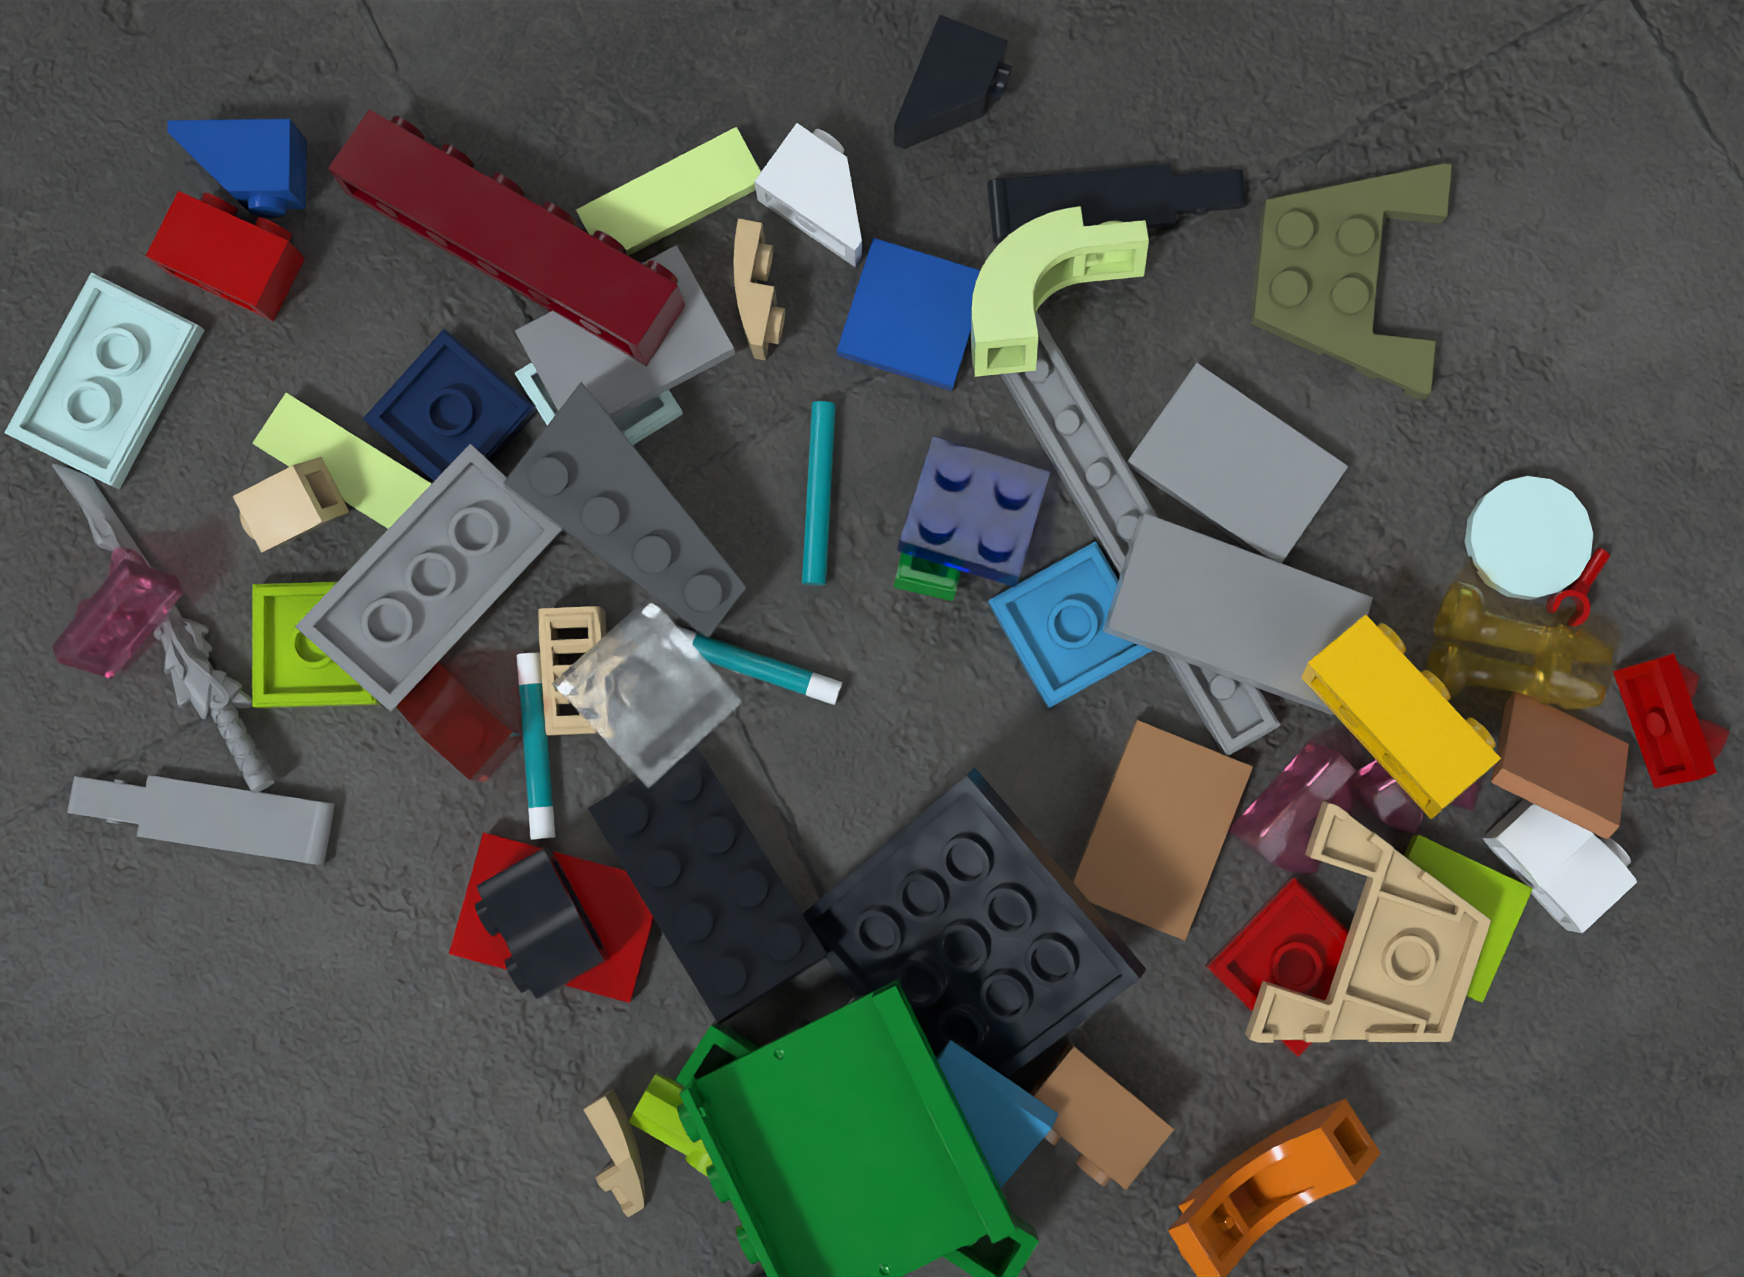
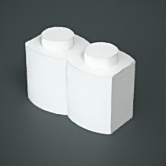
(1563, 863)

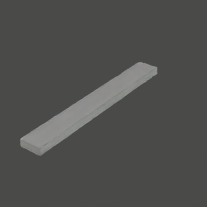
(1111, 506)

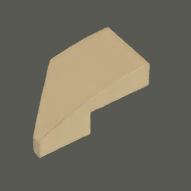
(626, 1172)

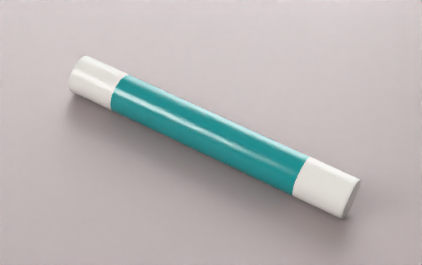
(765, 668)
(535, 747)

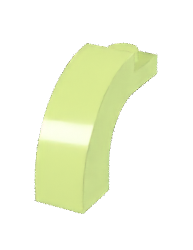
(1034, 265)

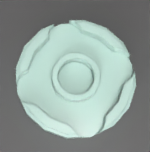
(1529, 537)

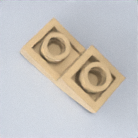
(756, 302)

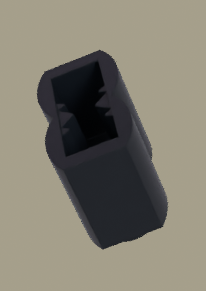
(541, 924)

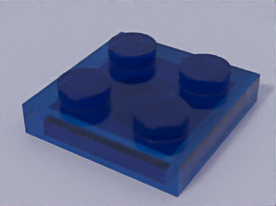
(973, 511)

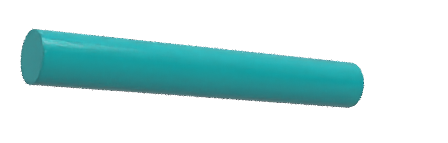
(818, 493)

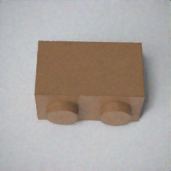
(1099, 1118)

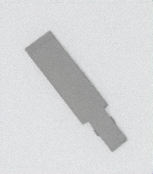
(211, 816)

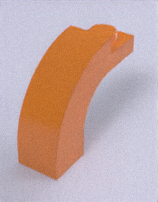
(1268, 1184)

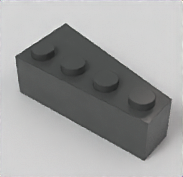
(614, 505)

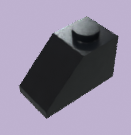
(952, 82)

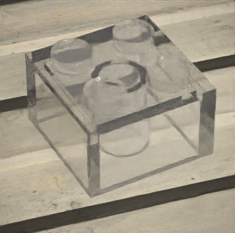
(647, 692)

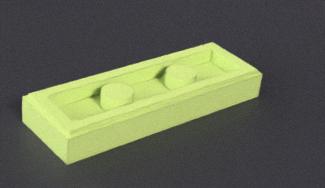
(674, 193)
(361, 472)

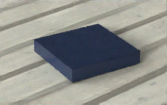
(447, 404)

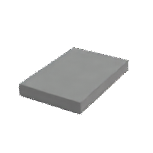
(571, 355)
(1236, 465)

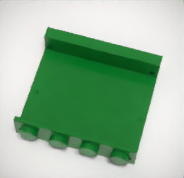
(845, 1147)

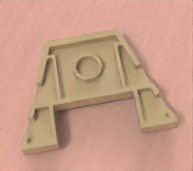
(1402, 958)

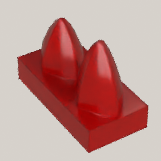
(1661, 712)

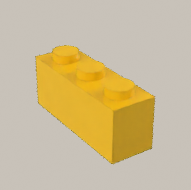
(1401, 715)

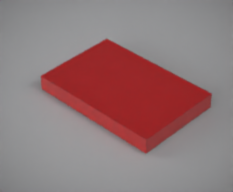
(604, 894)

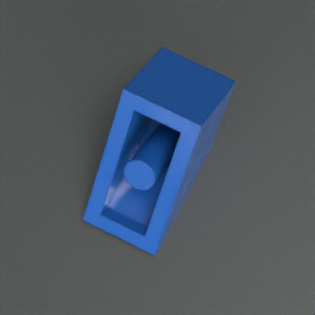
(252, 159)

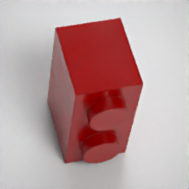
(225, 254)

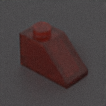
(459, 723)

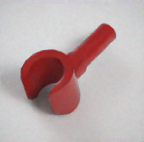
(1580, 588)

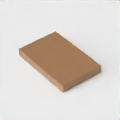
(1160, 829)

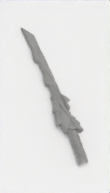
(183, 643)

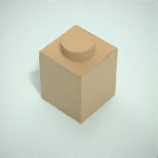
(290, 504)

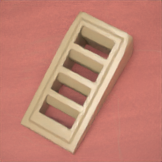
(549, 622)

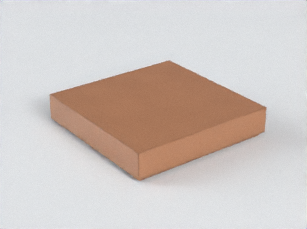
(1561, 764)

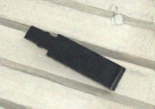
(1114, 195)

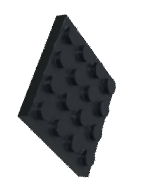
(975, 931)

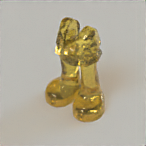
(1548, 680)

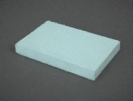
(105, 381)

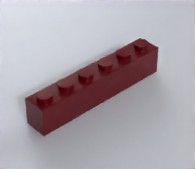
(509, 236)

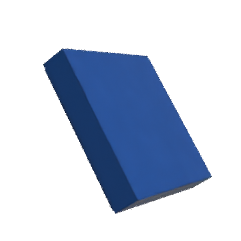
(910, 315)

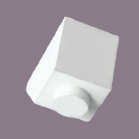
(813, 190)

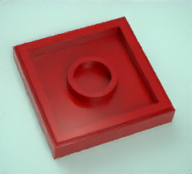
(1284, 943)

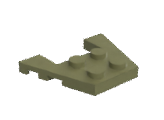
(1322, 271)

